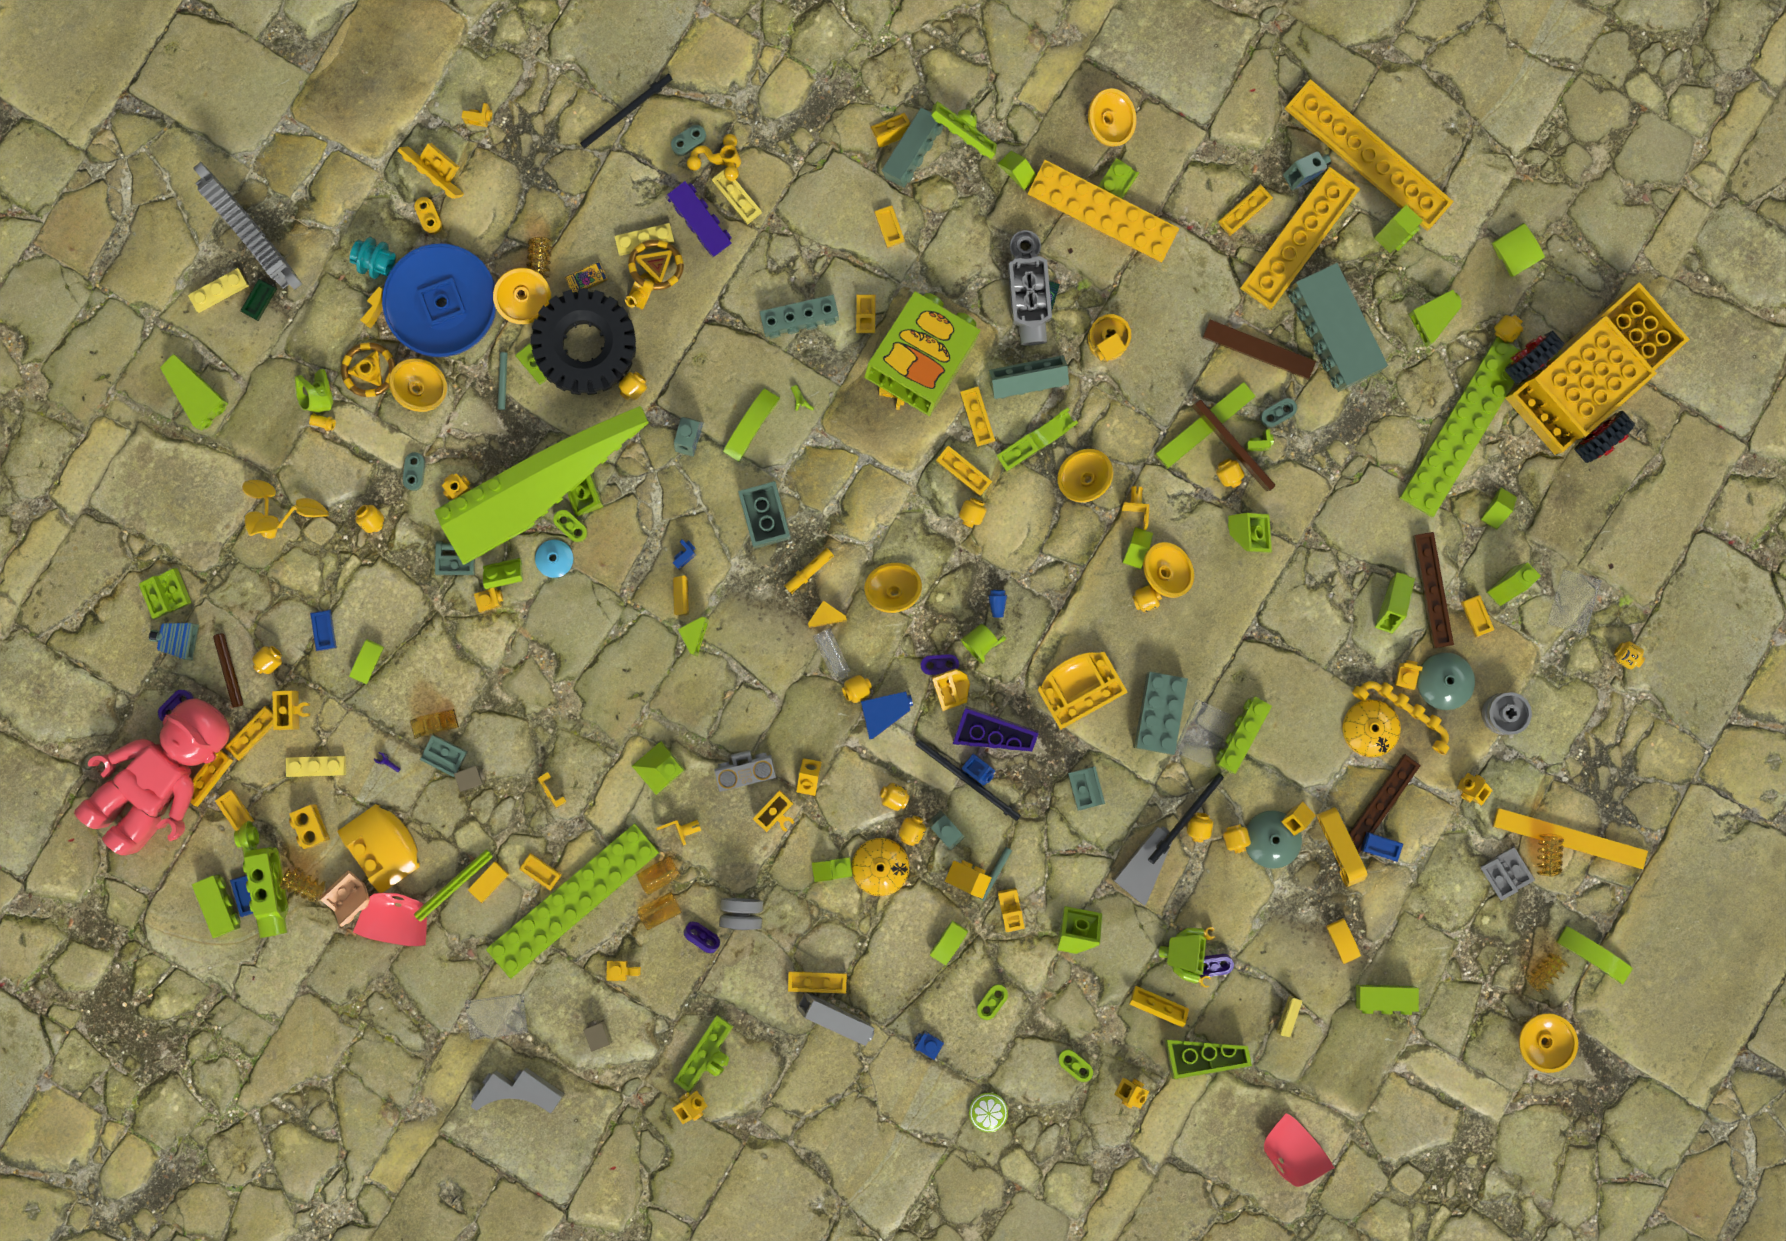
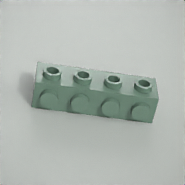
(912, 148)
(799, 316)
(1029, 377)

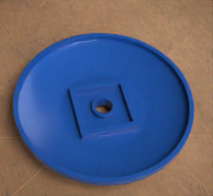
(423, 279)

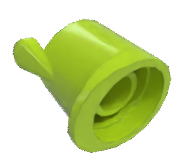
(980, 642)

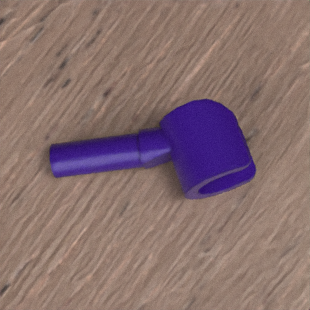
(386, 761)

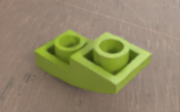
(366, 661)
(949, 942)

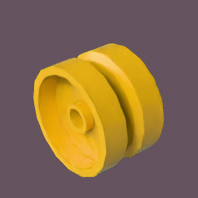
(1107, 326)

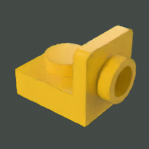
(474, 117)
(488, 599)
(1407, 675)

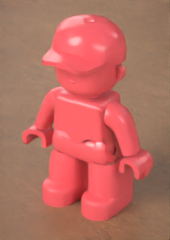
(154, 777)

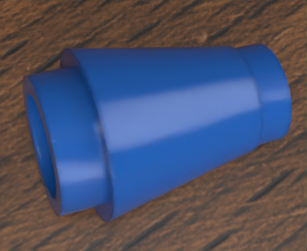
(997, 602)

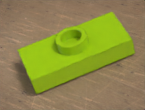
(527, 359)

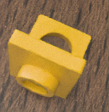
(808, 778)

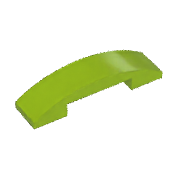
(751, 424)
(1595, 954)

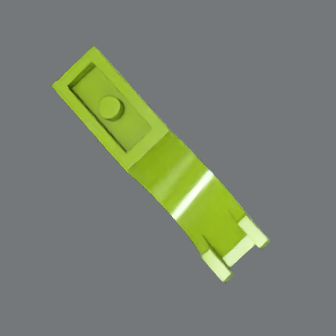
(1036, 440)

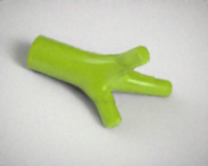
(800, 399)

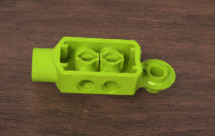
(263, 877)

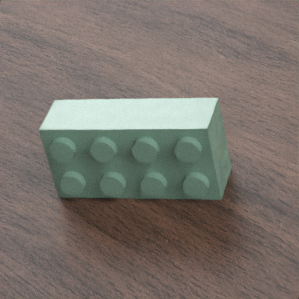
(1160, 713)

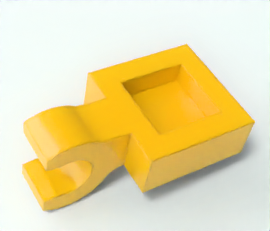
(618, 971)

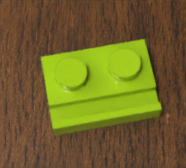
(1118, 179)
(502, 573)

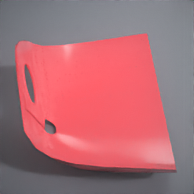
(390, 923)
(1301, 1153)

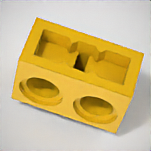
(313, 824)

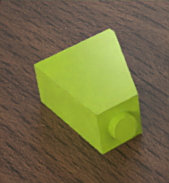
(1435, 316)
(1513, 583)
(1395, 603)

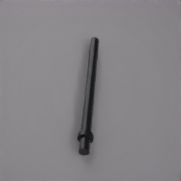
(968, 780)

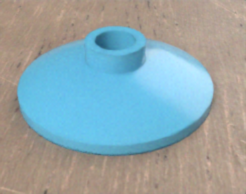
(563, 560)

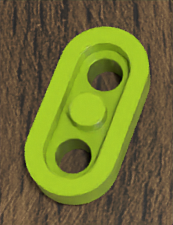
(570, 526)
(993, 1002)
(1075, 1065)

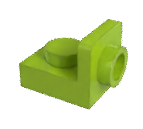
(1257, 444)

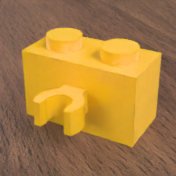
(287, 710)
(774, 812)
(968, 879)

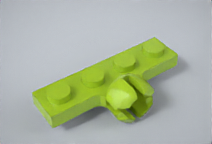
(965, 127)
(706, 1055)

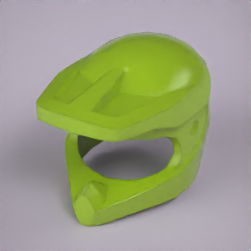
(319, 394)

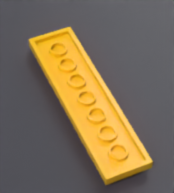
(1103, 211)
(1300, 238)

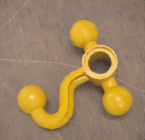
(728, 156)

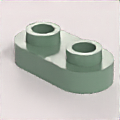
(689, 140)
(1278, 413)
(416, 471)

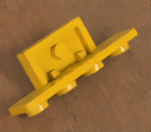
(435, 166)

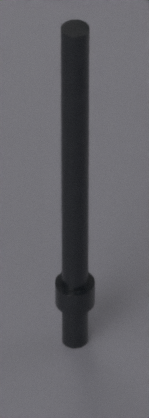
(655, 88)
(1163, 846)

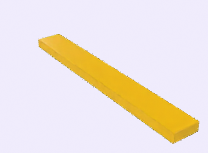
(1572, 838)

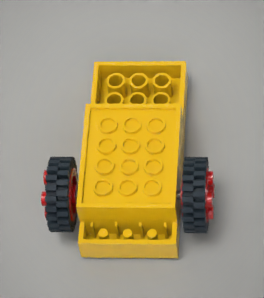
(1583, 382)

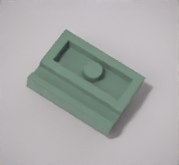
(443, 755)
(1086, 788)

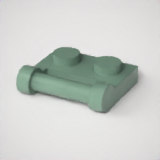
(451, 564)

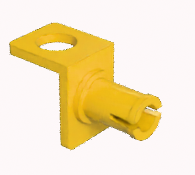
(639, 295)
(1136, 505)
(683, 830)

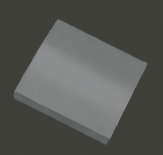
(1507, 873)

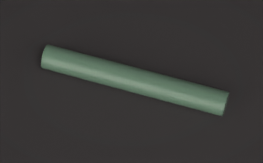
(502, 381)
(997, 869)

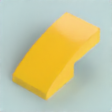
(374, 312)
(865, 313)
(1011, 910)
(1343, 941)

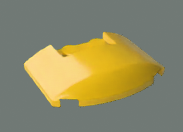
(1080, 687)
(381, 847)

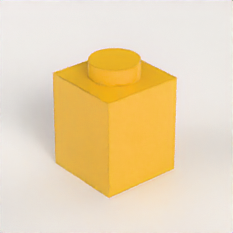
(1110, 348)
(1298, 818)

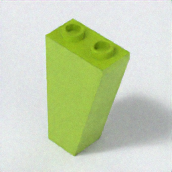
(194, 394)

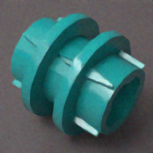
(372, 257)

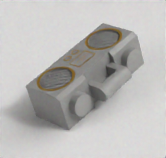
(755, 771)

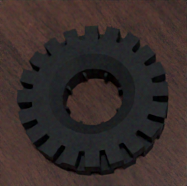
(579, 309)

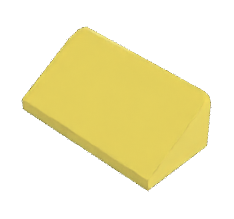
(1289, 1016)

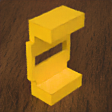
(545, 777)

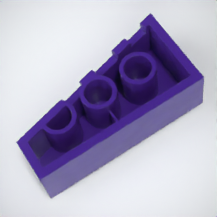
(699, 219)
(990, 731)

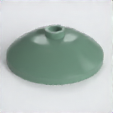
(1433, 681)
(1262, 849)

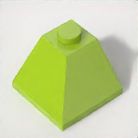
(1251, 531)
(658, 768)
(1079, 930)

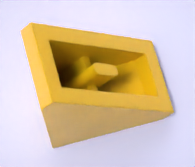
(826, 615)

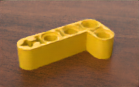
(1342, 846)

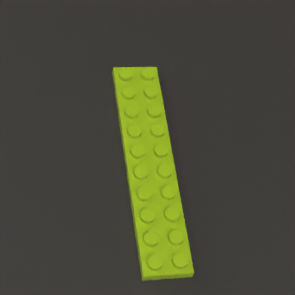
(1461, 430)
(572, 901)

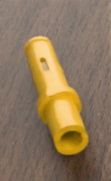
(802, 576)

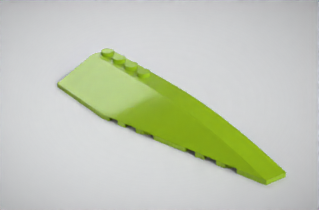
(528, 489)

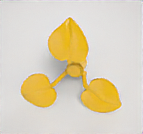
(268, 525)

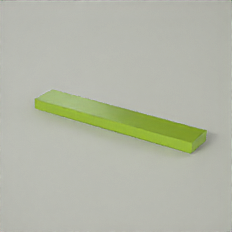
(1200, 430)

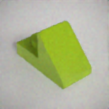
(832, 869)

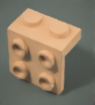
(346, 897)

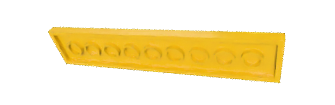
(1368, 154)

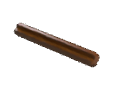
(228, 670)

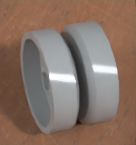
(1517, 717)
(741, 910)

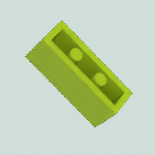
(216, 905)
(1387, 999)

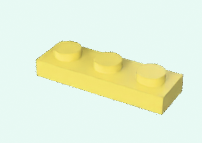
(737, 197)
(628, 241)
(218, 290)
(315, 766)

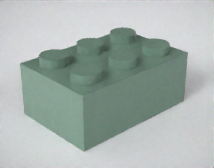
(764, 515)

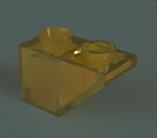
(434, 723)

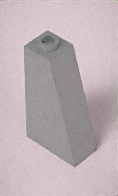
(1138, 874)
(835, 1019)

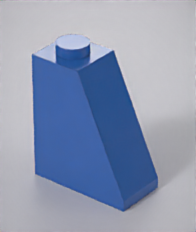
(885, 711)

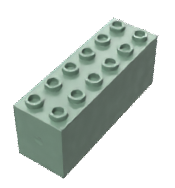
(1337, 327)

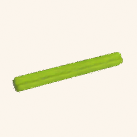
(453, 885)

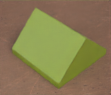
(585, 497)
(693, 634)

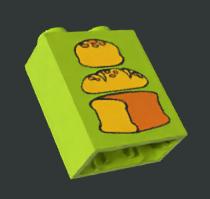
(922, 352)

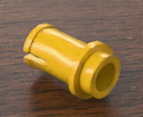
(323, 422)

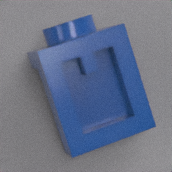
(683, 558)
(979, 770)
(928, 1044)

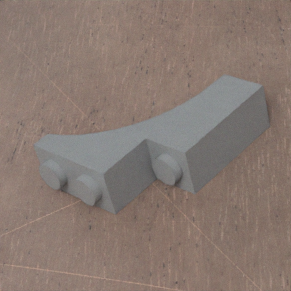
(527, 1087)

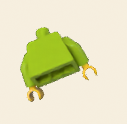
(1187, 954)

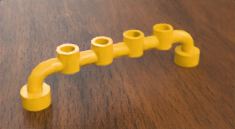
(1401, 701)

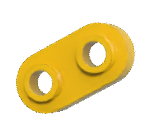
(427, 215)

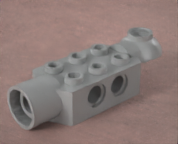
(1029, 289)

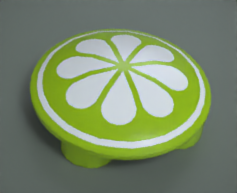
(988, 1112)

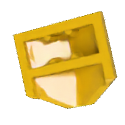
(951, 688)

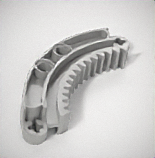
(245, 228)

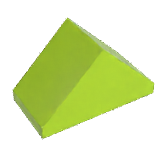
(1018, 169)
(1499, 508)
(1137, 547)

